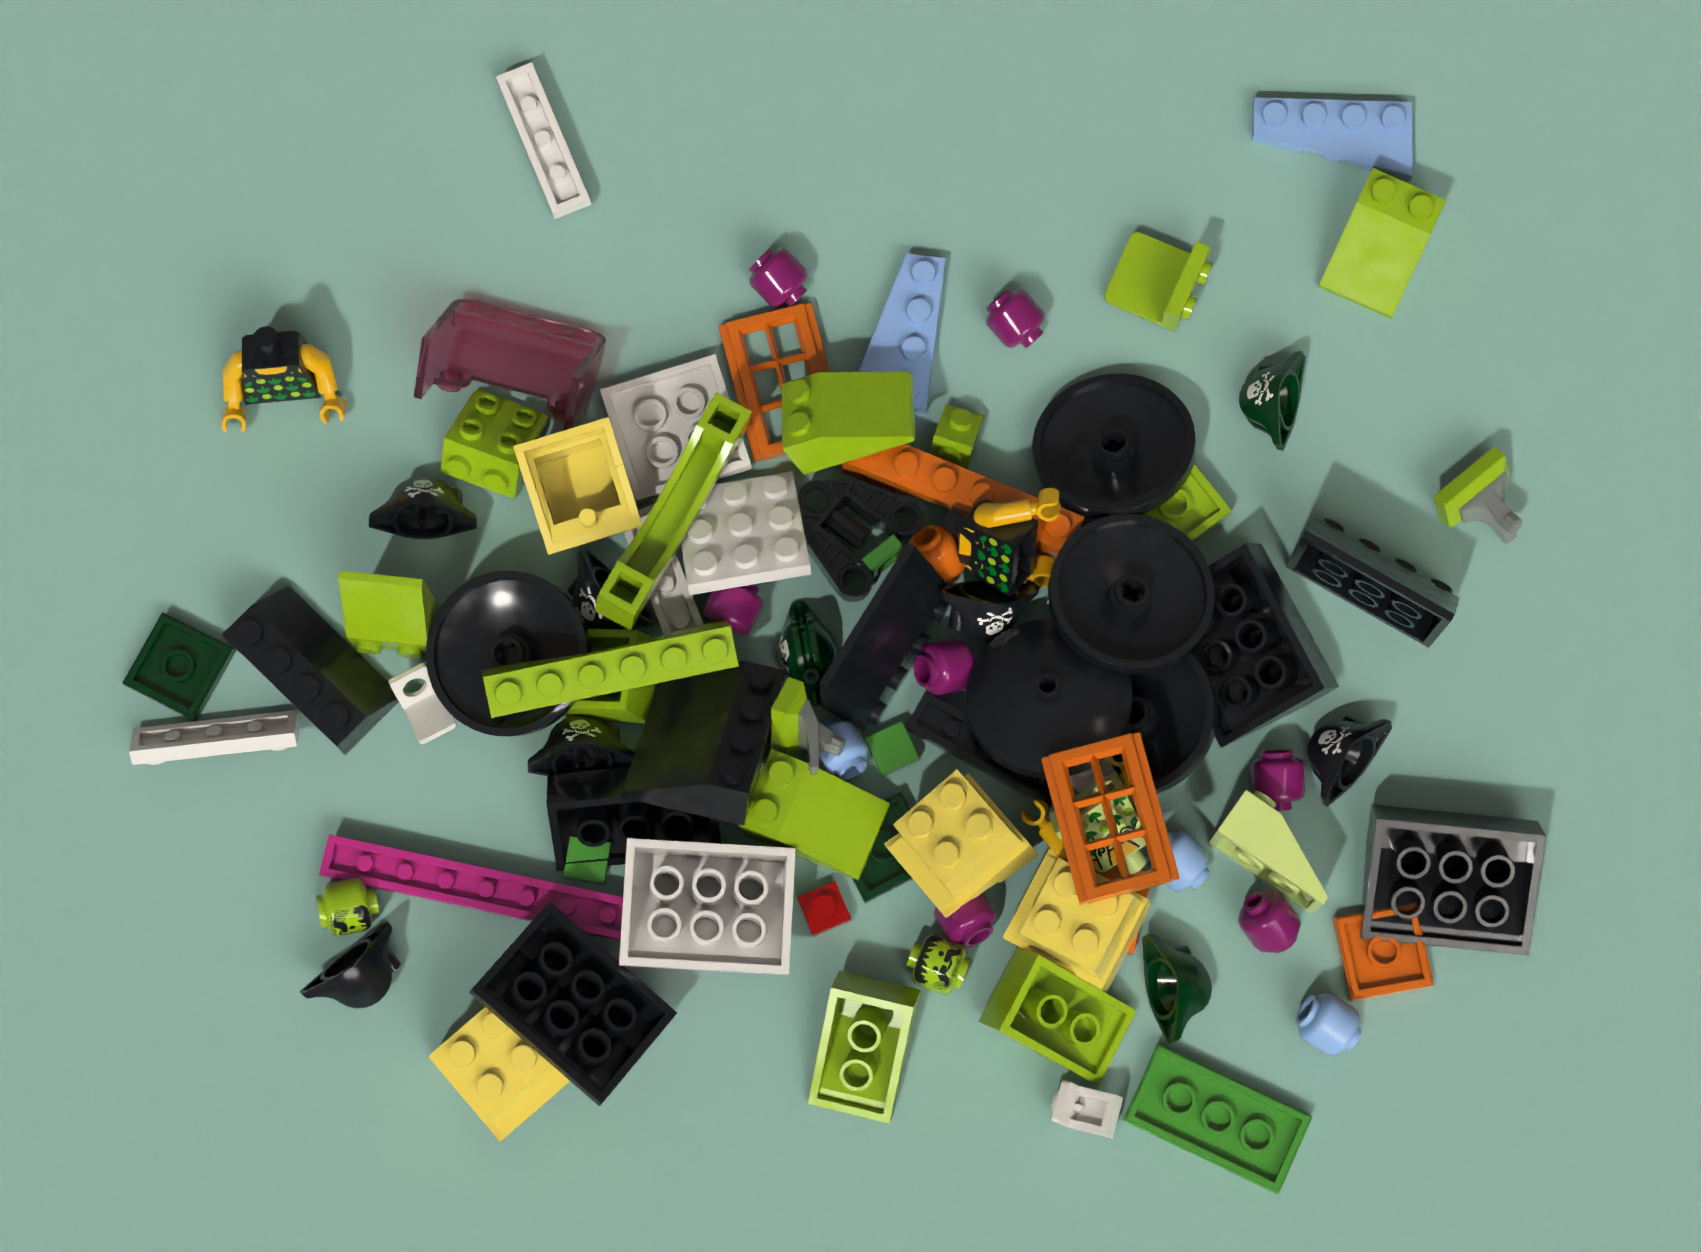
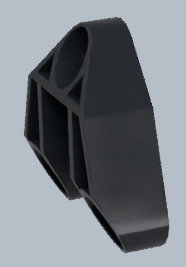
(870, 503)

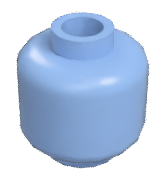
(854, 756)
(1190, 860)
(1328, 1023)

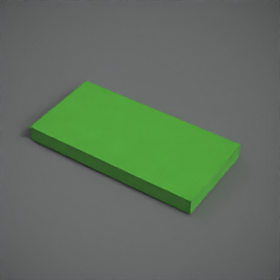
(1217, 1118)

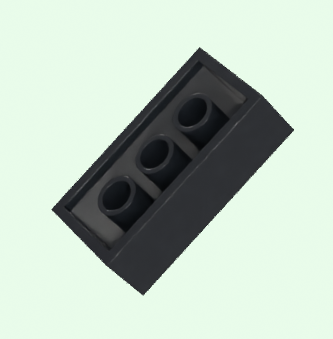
(312, 667)
(593, 811)

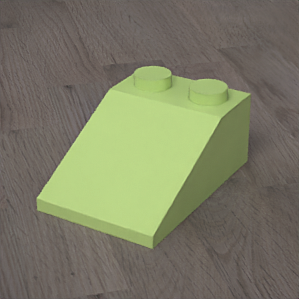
(1265, 846)

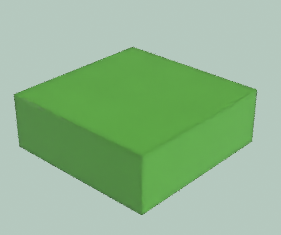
(883, 556)
(892, 749)
(588, 871)

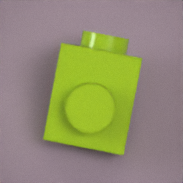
(956, 435)

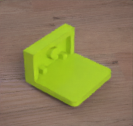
(1158, 280)
(483, 439)

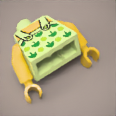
(1096, 825)

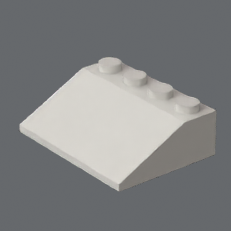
(707, 906)

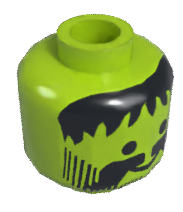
(347, 906)
(938, 964)

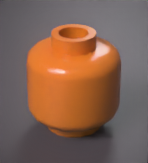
(940, 550)

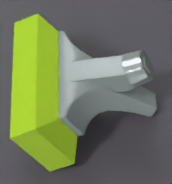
(1480, 496)
(797, 728)

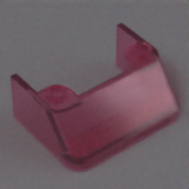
(514, 353)

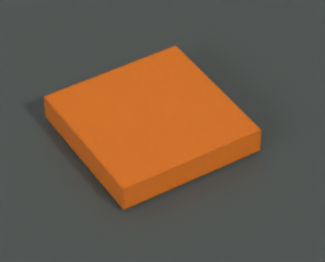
(1380, 966)

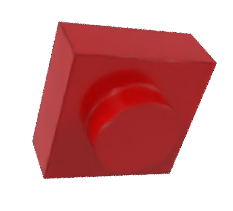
(824, 908)

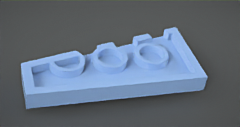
(1344, 130)
(909, 325)

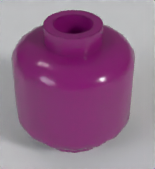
(778, 277)
(1015, 318)
(736, 606)
(943, 666)
(1278, 777)
(1269, 921)
(970, 923)

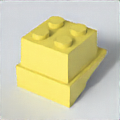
(578, 486)
(958, 843)
(1079, 938)
(497, 1073)

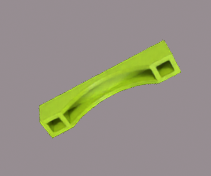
(674, 512)
(611, 670)

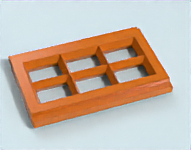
(743, 372)
(1147, 807)

